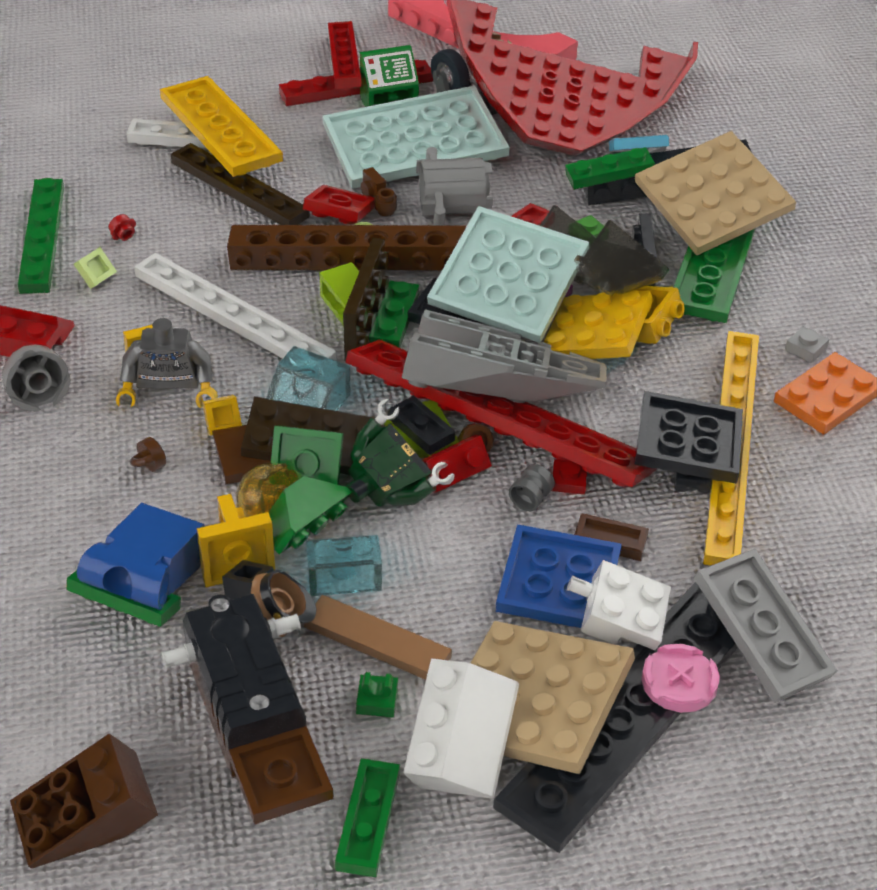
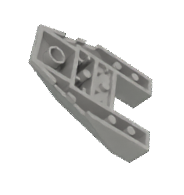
(494, 362)

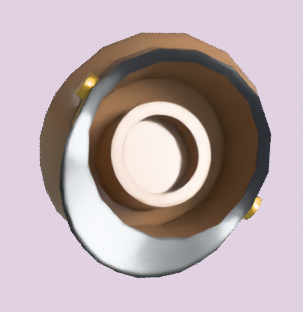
(282, 596)

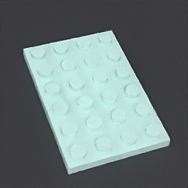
(400, 131)

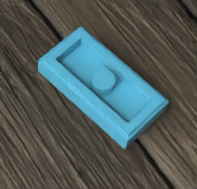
(639, 142)

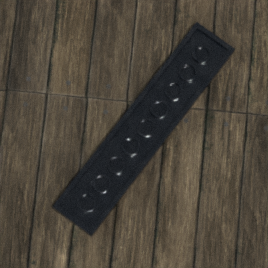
(559, 802)

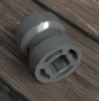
(531, 488)

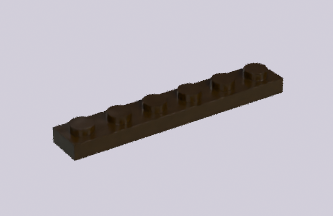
(242, 188)

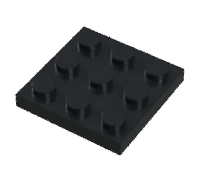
(689, 437)

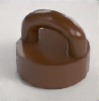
(478, 429)
(149, 455)

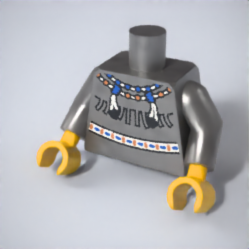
(166, 360)

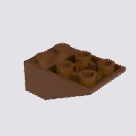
(84, 803)

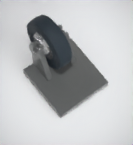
(451, 73)

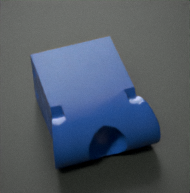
(144, 556)

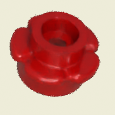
(122, 227)

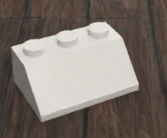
(461, 729)

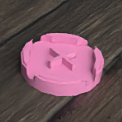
(680, 678)

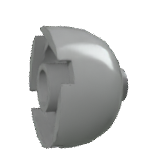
(35, 377)

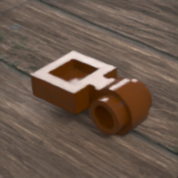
(375, 186)

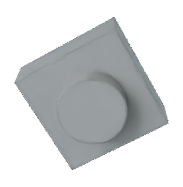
(807, 344)

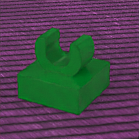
(377, 695)

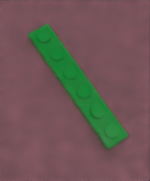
(41, 236)

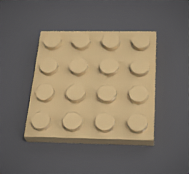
(714, 192)
(561, 693)

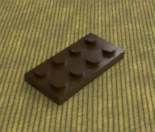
(366, 296)
(270, 413)

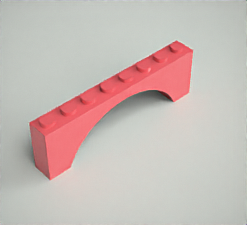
(434, 19)

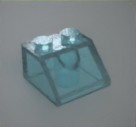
(310, 380)
(344, 564)

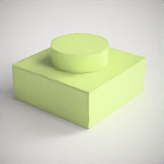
(95, 267)

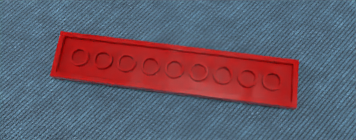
(523, 420)

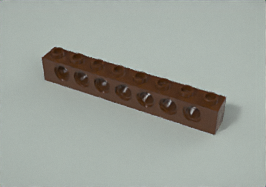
(335, 245)

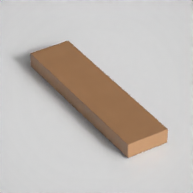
(376, 637)

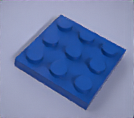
(540, 572)

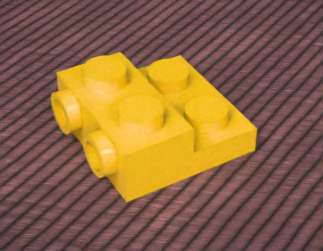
(663, 311)

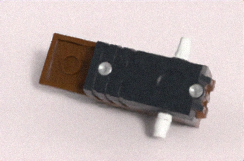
(253, 705)

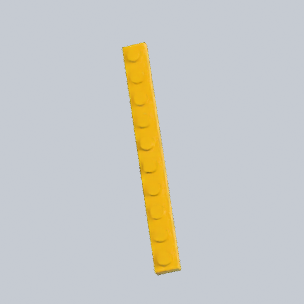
(728, 499)

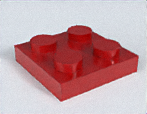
(338, 203)

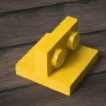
(233, 541)

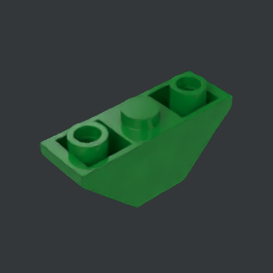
(305, 509)

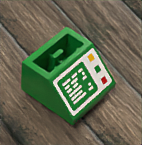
(388, 75)

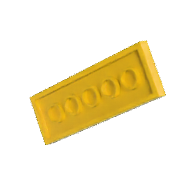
(221, 126)

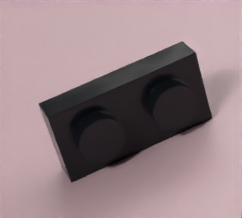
(422, 425)

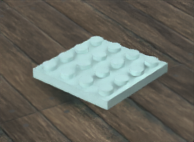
(508, 273)

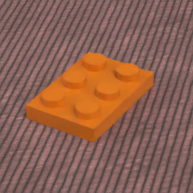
(828, 392)

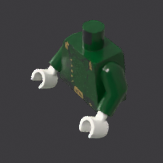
(388, 467)

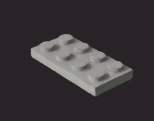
(765, 625)

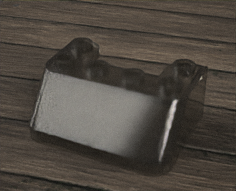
(613, 258)

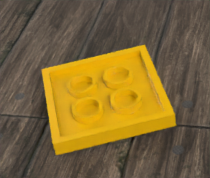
(599, 324)

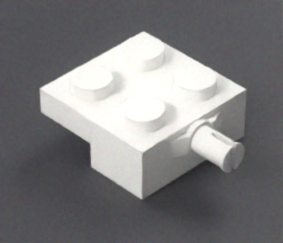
(623, 605)

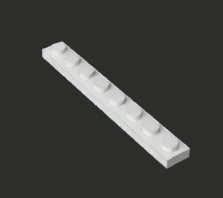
(226, 308)

